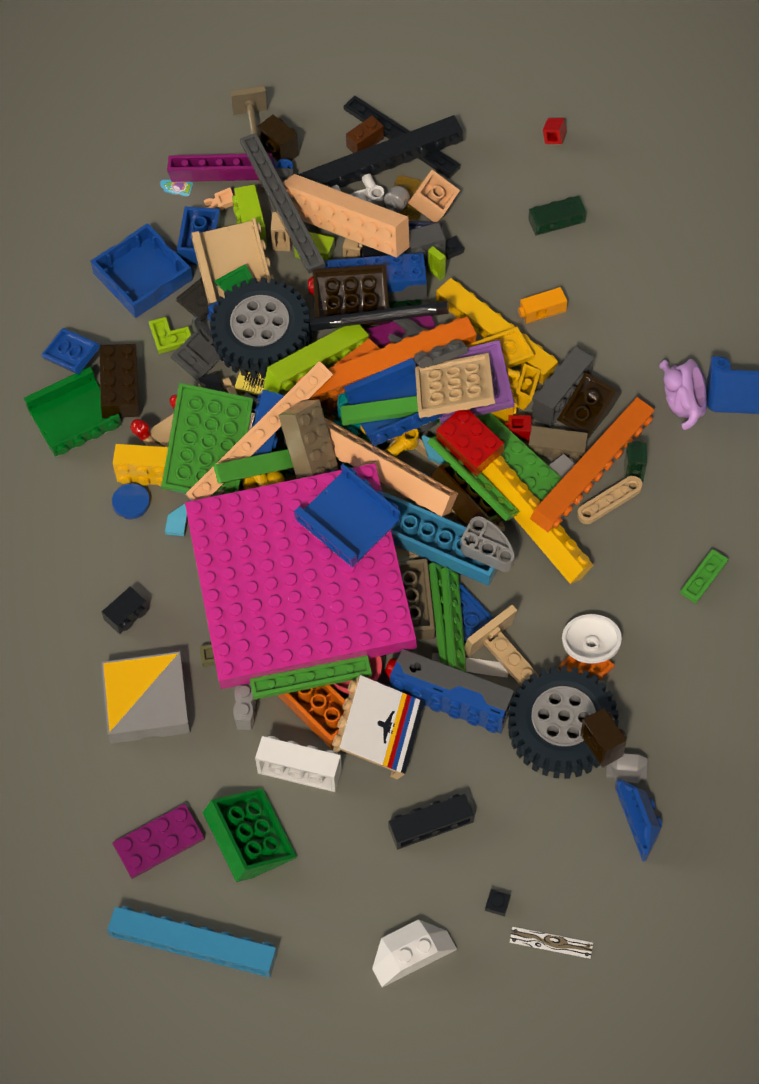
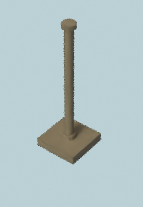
(250, 101)

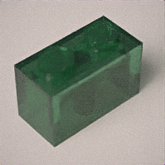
(635, 460)

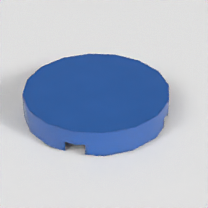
(130, 501)

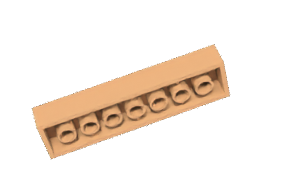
(349, 216)

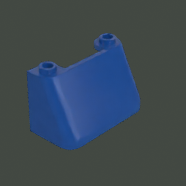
(731, 389)

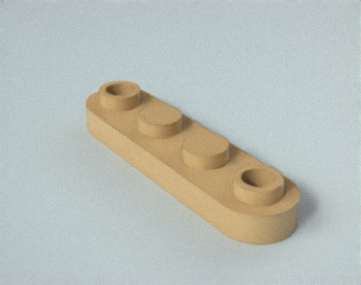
(609, 500)

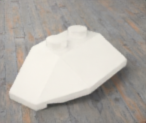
(410, 950)

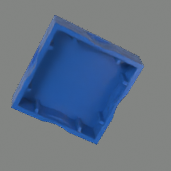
(141, 270)

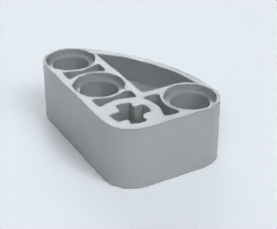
(490, 539)

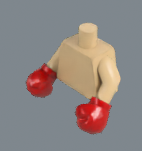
(158, 434)

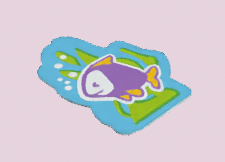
(181, 188)

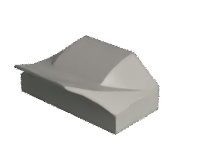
(628, 768)

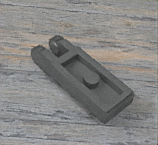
(440, 354)

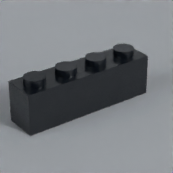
(430, 821)

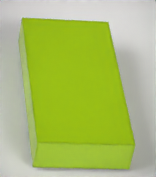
(436, 263)

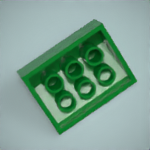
(248, 833)

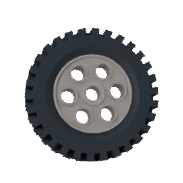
(252, 305)
(530, 732)

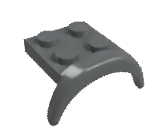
(197, 353)

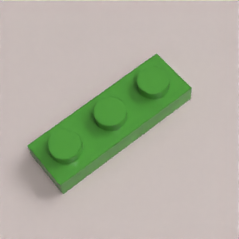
(704, 576)

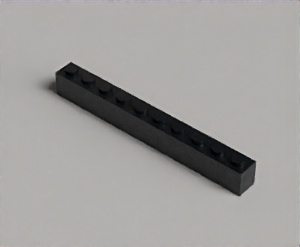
(388, 154)

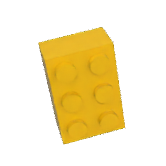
(139, 464)

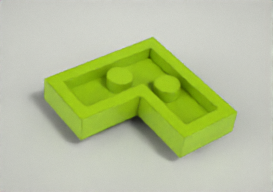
(164, 338)

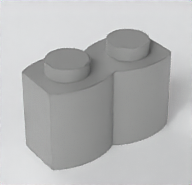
(244, 707)

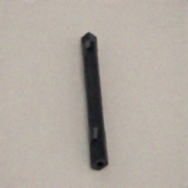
(339, 321)

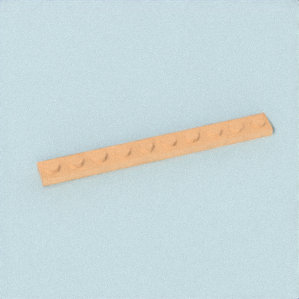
(262, 429)

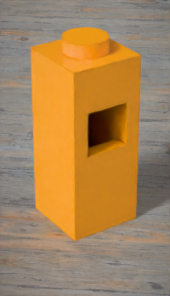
(542, 305)

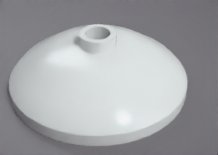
(591, 631)

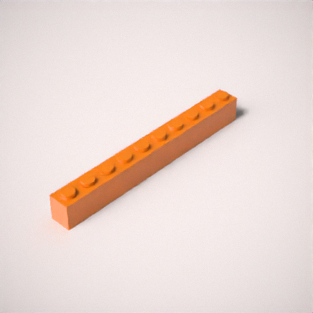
(391, 355)
(592, 464)

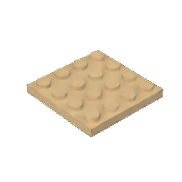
(454, 385)

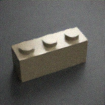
(555, 442)

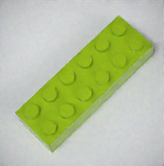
(328, 350)

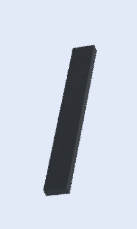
(436, 159)

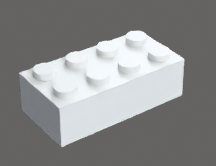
(298, 763)

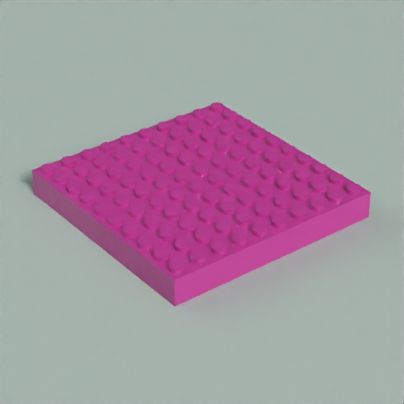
(281, 594)

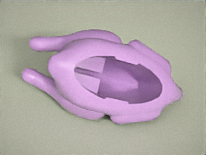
(685, 391)

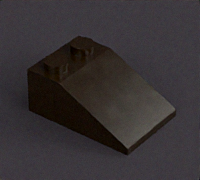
(588, 405)

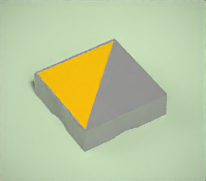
(145, 697)

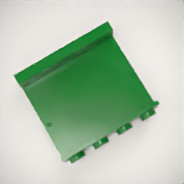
(70, 412)

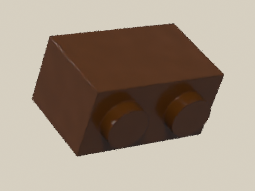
(365, 135)

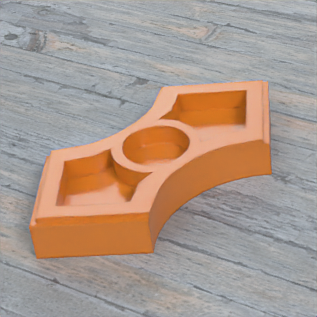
(600, 670)

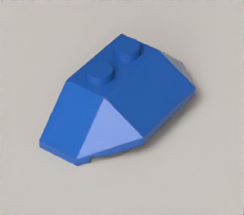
(640, 816)

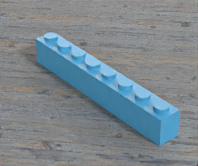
(192, 941)

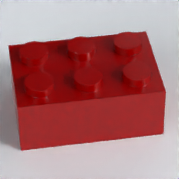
(470, 441)

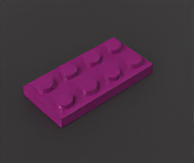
(158, 841)

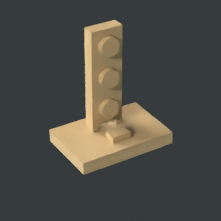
(500, 646)

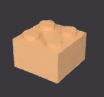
(433, 196)

